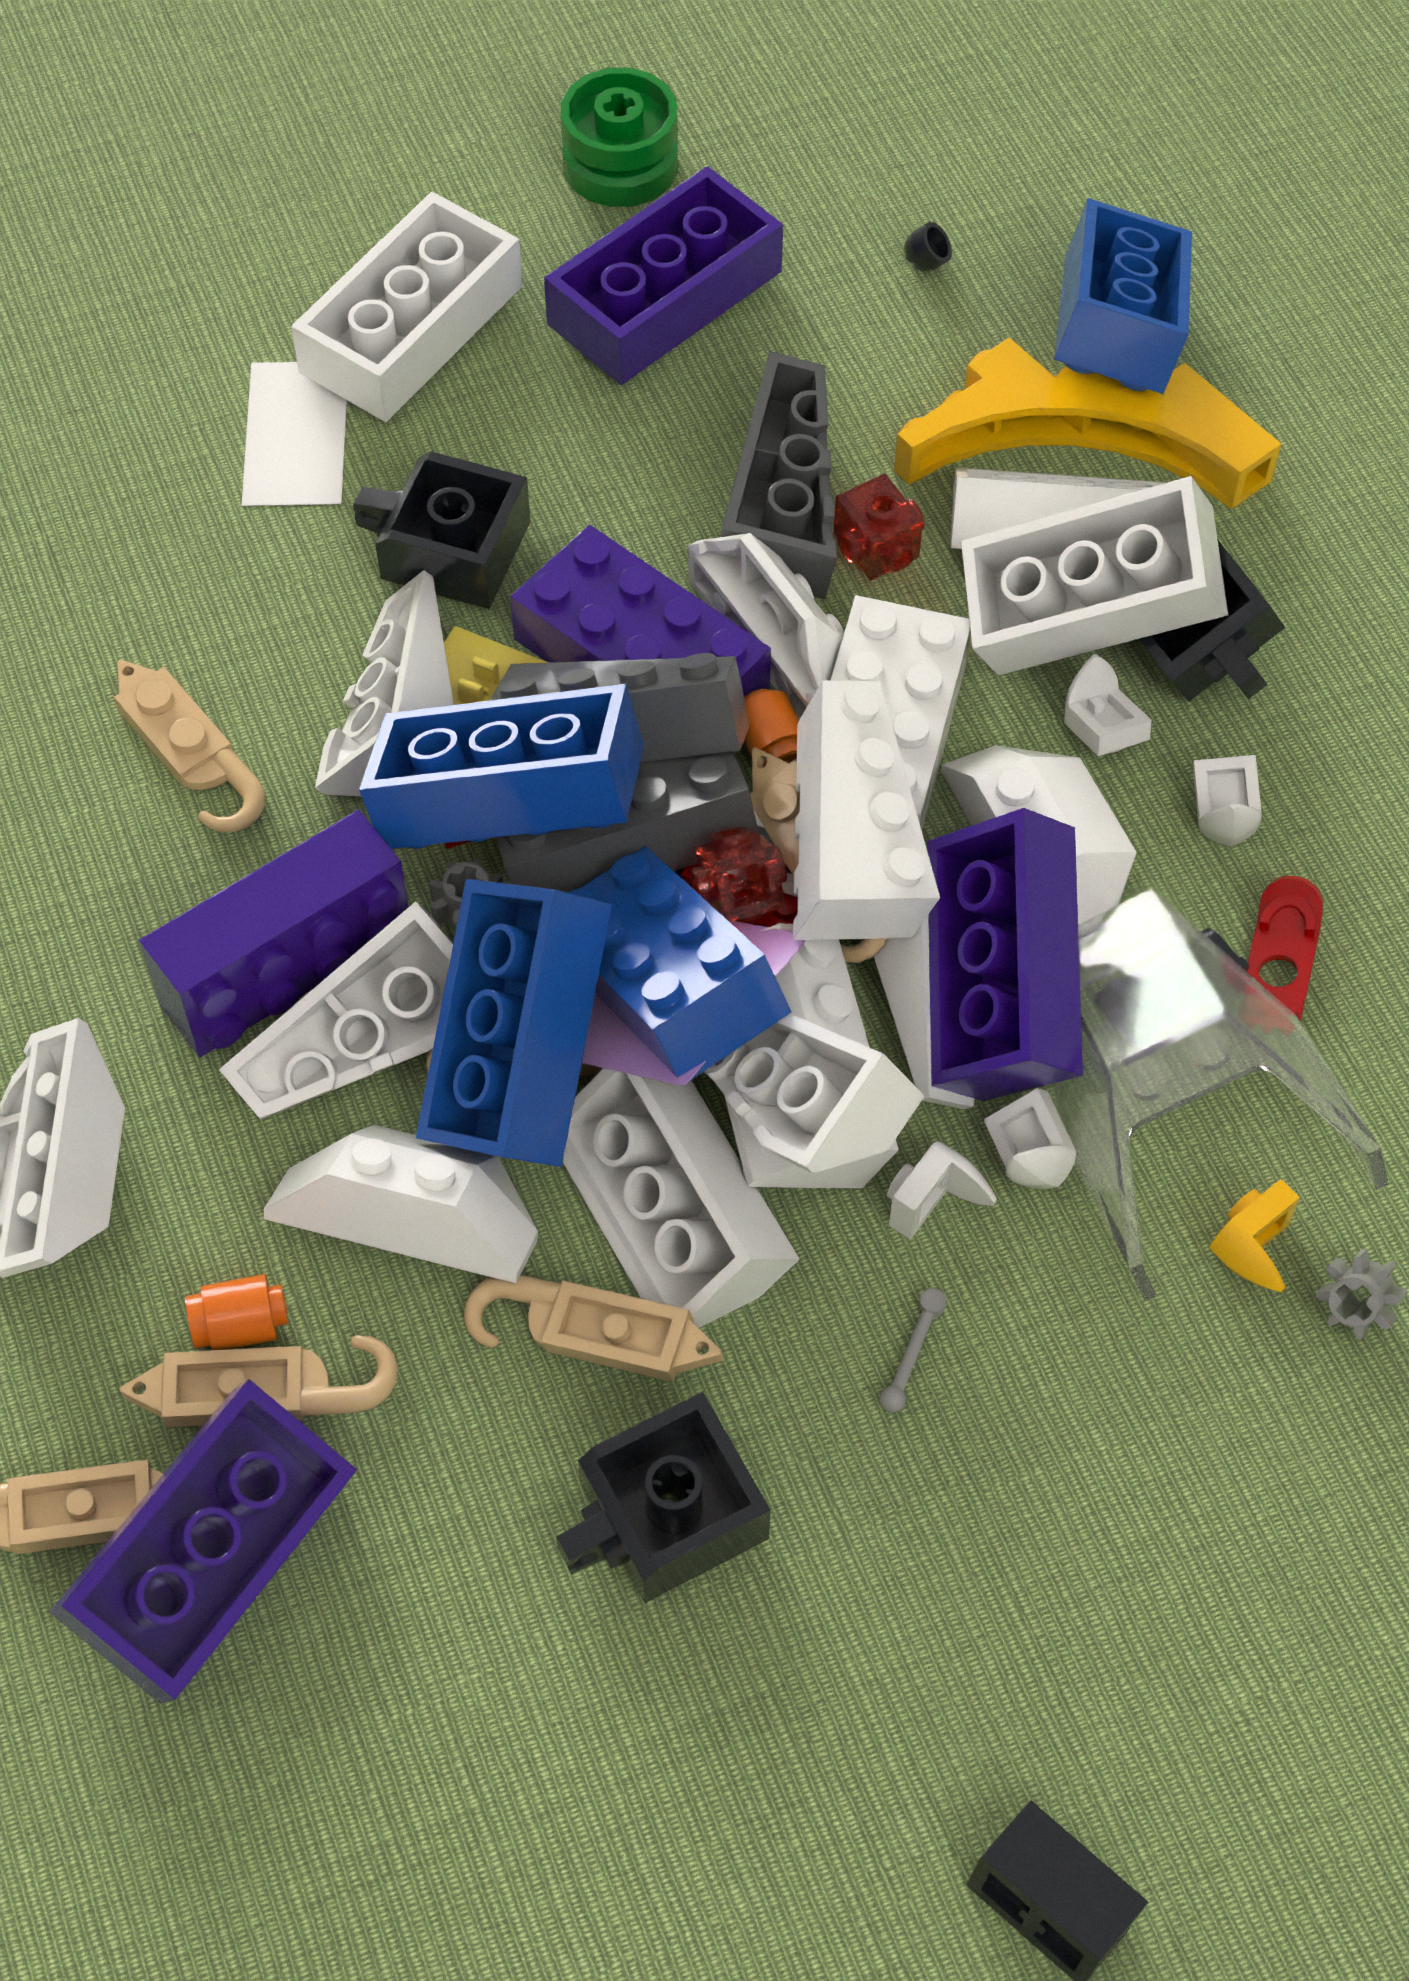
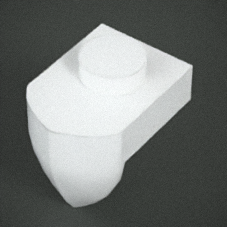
(1101, 712)
(1227, 798)
(1032, 1141)
(921, 1187)

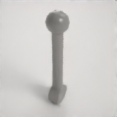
(931, 1305)

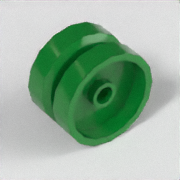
(619, 137)

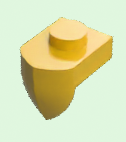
(1251, 1226)

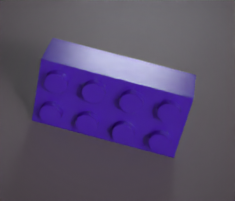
(663, 274)
(613, 606)
(274, 933)
(1005, 957)
(203, 1542)

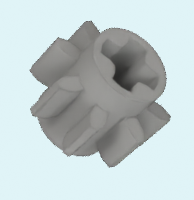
(449, 892)
(1350, 1310)

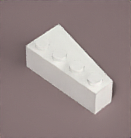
(857, 822)

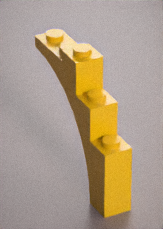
(1020, 404)

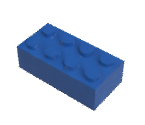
(1125, 297)
(504, 767)
(679, 967)
(514, 1021)

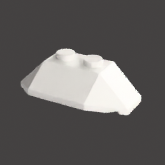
(770, 602)
(1061, 789)
(57, 1148)
(411, 1201)

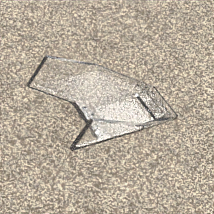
(1168, 1025)

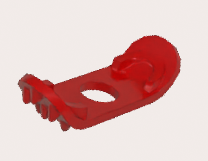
(1290, 932)

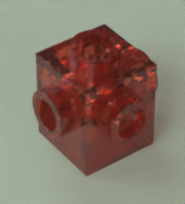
(878, 527)
(758, 881)

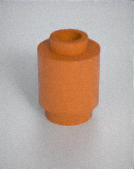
(771, 724)
(236, 1313)

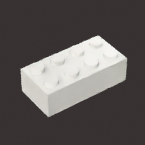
(407, 306)
(1094, 577)
(920, 669)

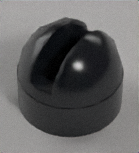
(928, 247)

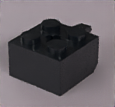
(450, 521)
(1221, 646)
(659, 1538)

